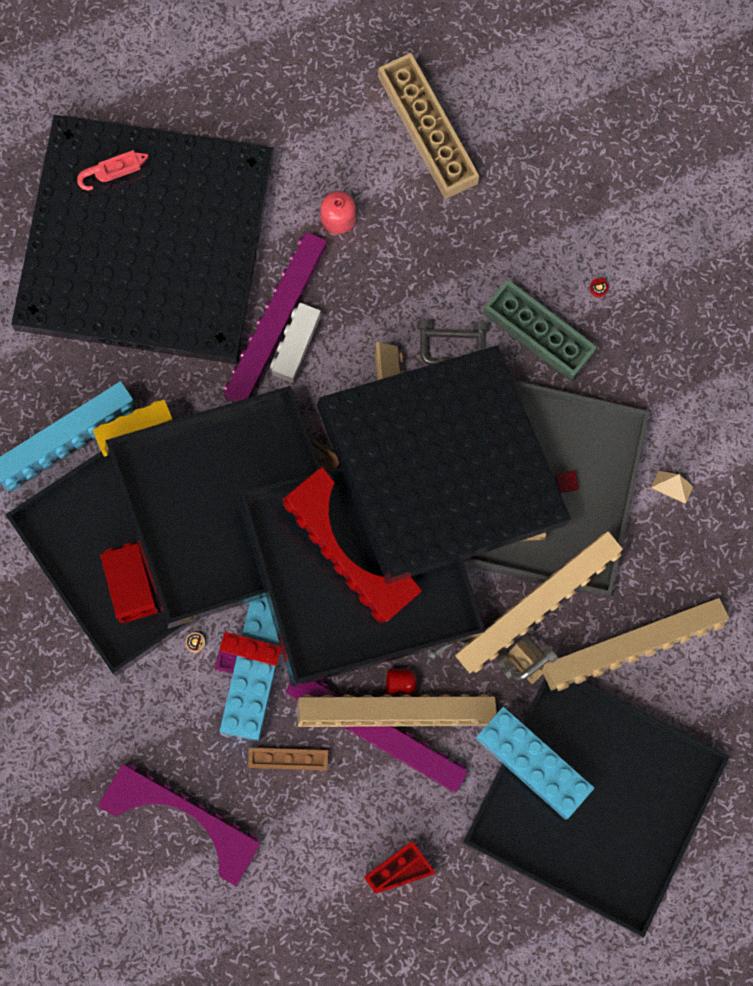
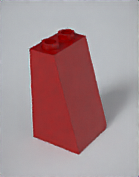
(128, 583)

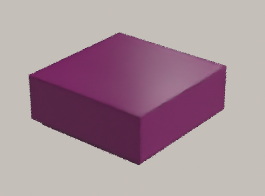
(225, 662)

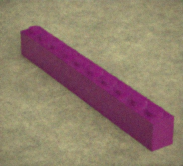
(276, 318)
(396, 744)

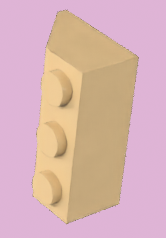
(387, 360)

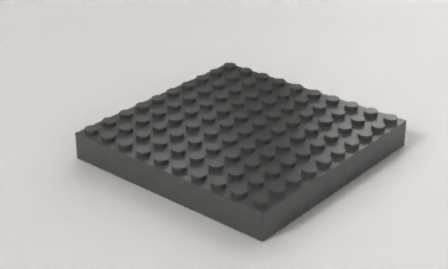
(604, 450)

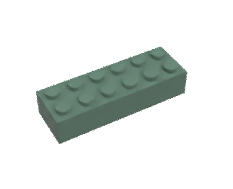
(539, 330)

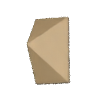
(672, 486)

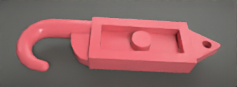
(113, 168)

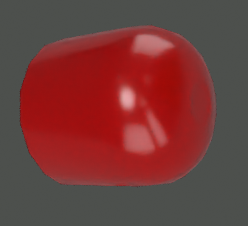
(400, 680)

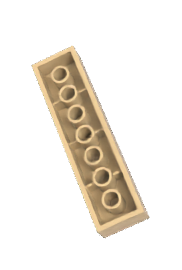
(428, 126)

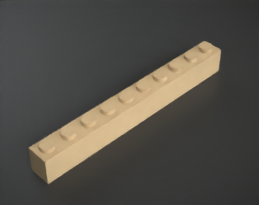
(539, 601)
(635, 644)
(395, 711)

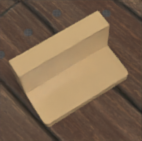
(522, 658)

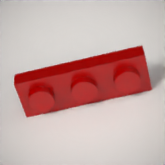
(250, 649)

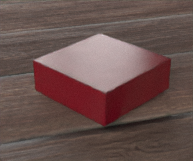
(567, 482)

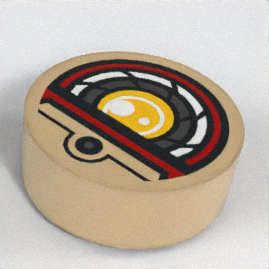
(195, 642)

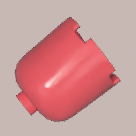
(338, 218)

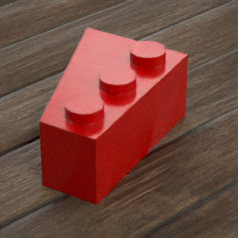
(399, 869)

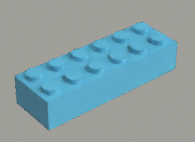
(534, 763)

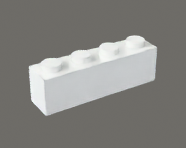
(296, 342)

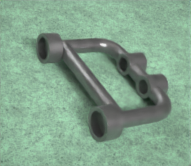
(426, 331)
(543, 657)

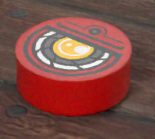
(599, 287)

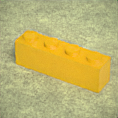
(140, 419)

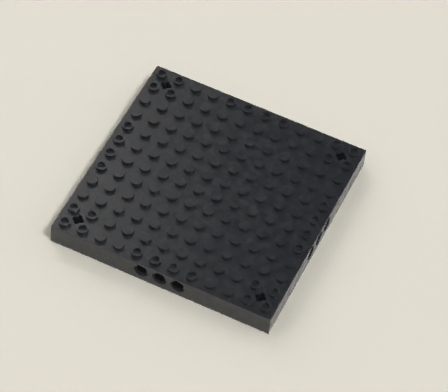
(148, 255)

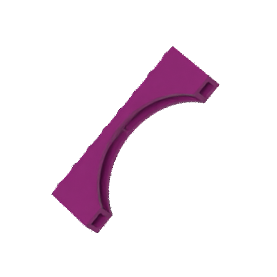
(134, 790)

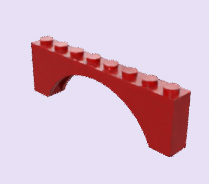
(311, 507)

